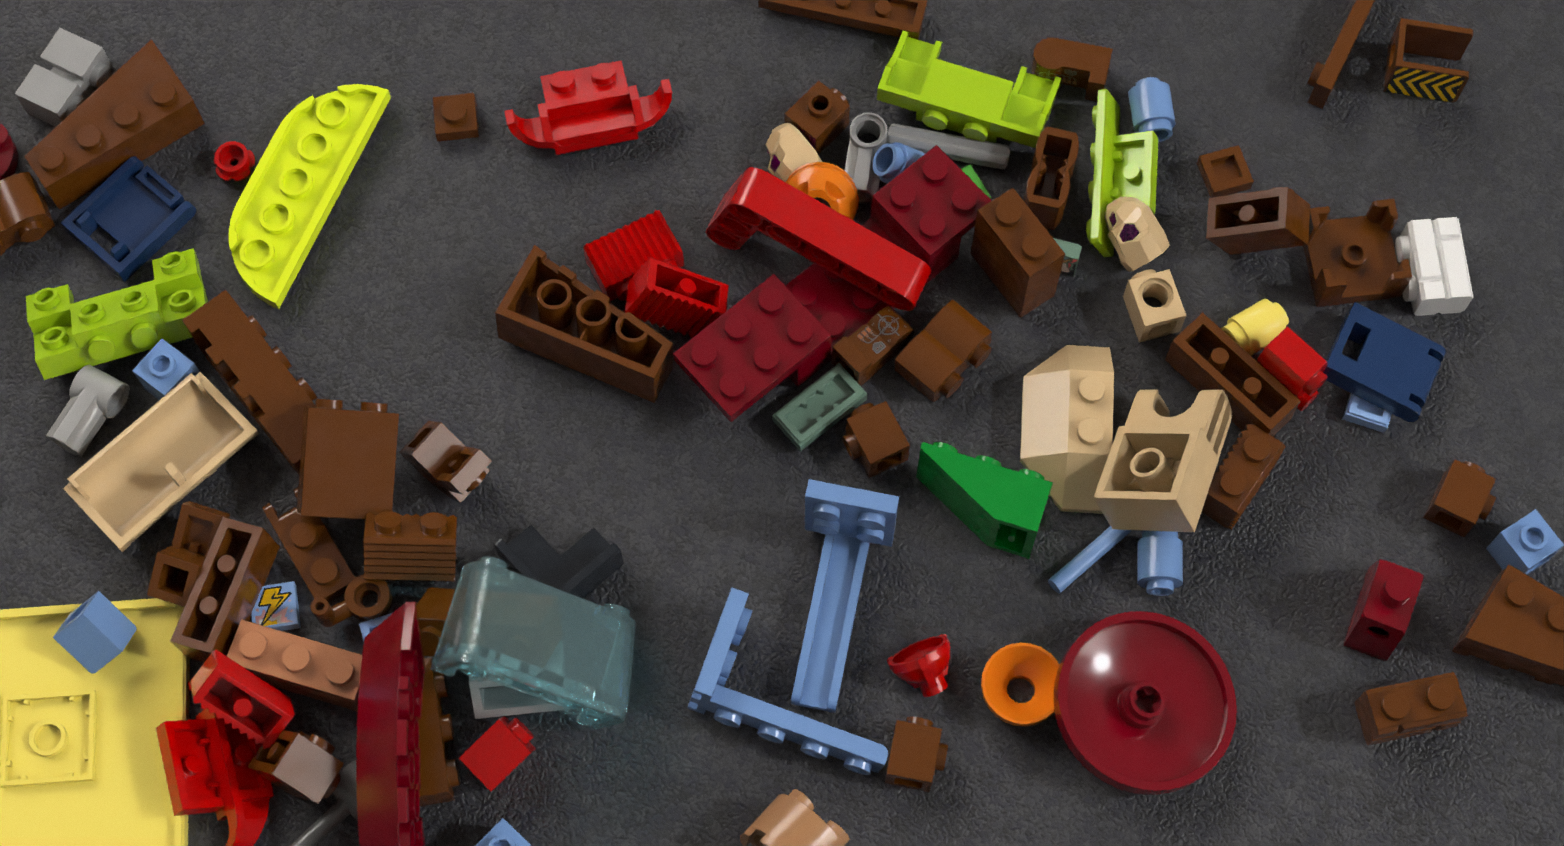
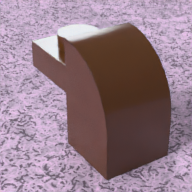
(446, 460)
(180, 564)

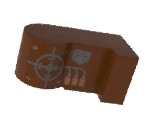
(1074, 63)
(872, 345)

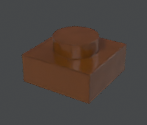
(455, 117)
(1225, 172)

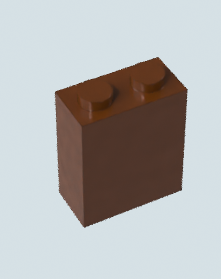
(1017, 252)
(347, 460)

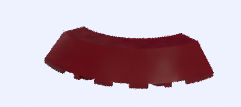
(389, 732)

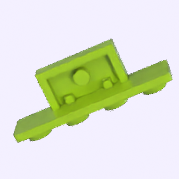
(1122, 168)

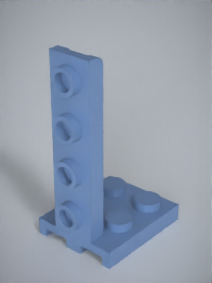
(850, 522)
(770, 720)

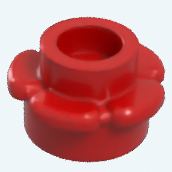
(229, 152)

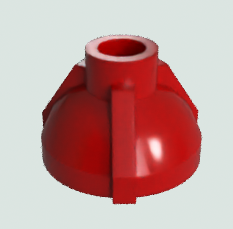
(923, 664)

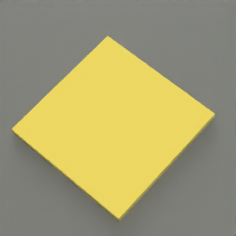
(83, 744)

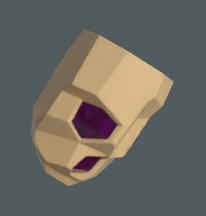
(788, 151)
(1134, 232)

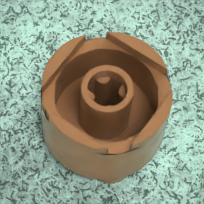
(793, 823)

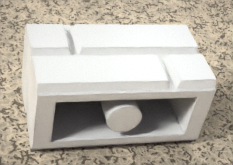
(1437, 266)

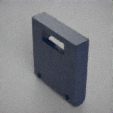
(134, 213)
(1392, 367)

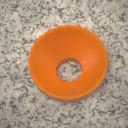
(829, 183)
(1023, 662)

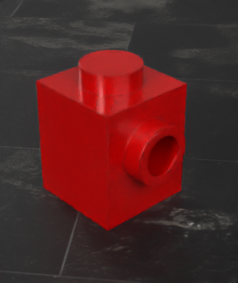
(499, 751)

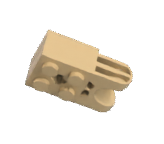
(1163, 463)

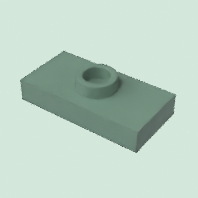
(819, 407)

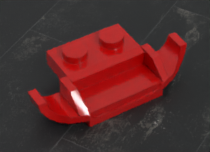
(589, 110)
(210, 774)

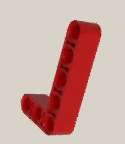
(819, 234)

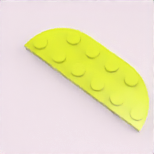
(299, 185)

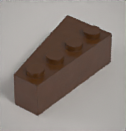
(127, 116)
(581, 329)
(253, 371)
(1518, 628)

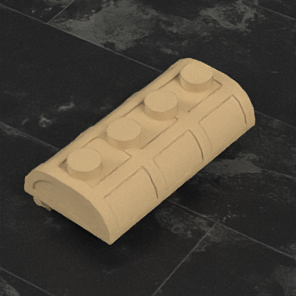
(159, 459)

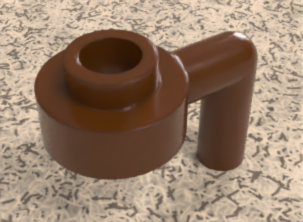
(353, 603)

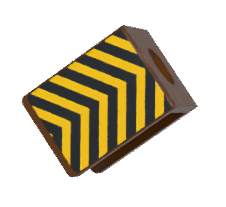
(1422, 79)

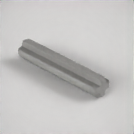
(954, 146)

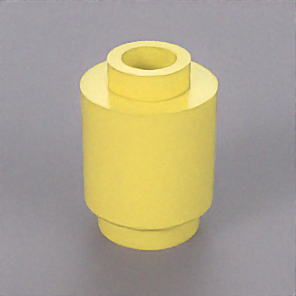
(1257, 325)

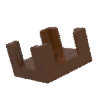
(1355, 256)

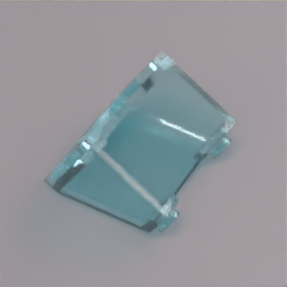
(539, 642)

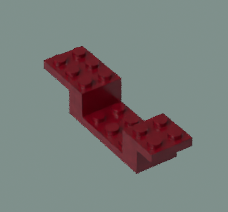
(793, 326)

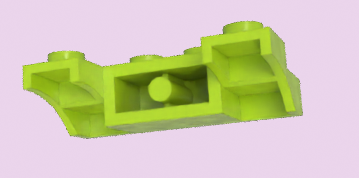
(964, 98)
(117, 322)

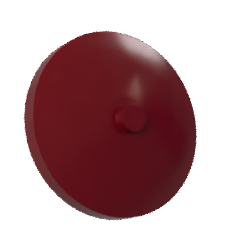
(1145, 703)

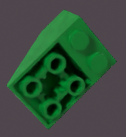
(991, 500)

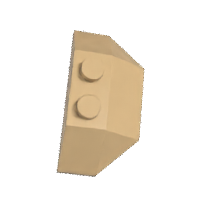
(1069, 423)

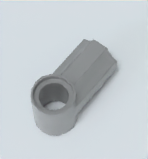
(861, 154)
(92, 400)

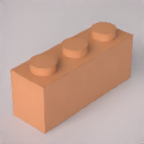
(298, 664)

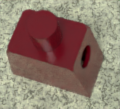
(1386, 603)

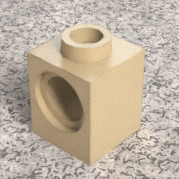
(1154, 321)

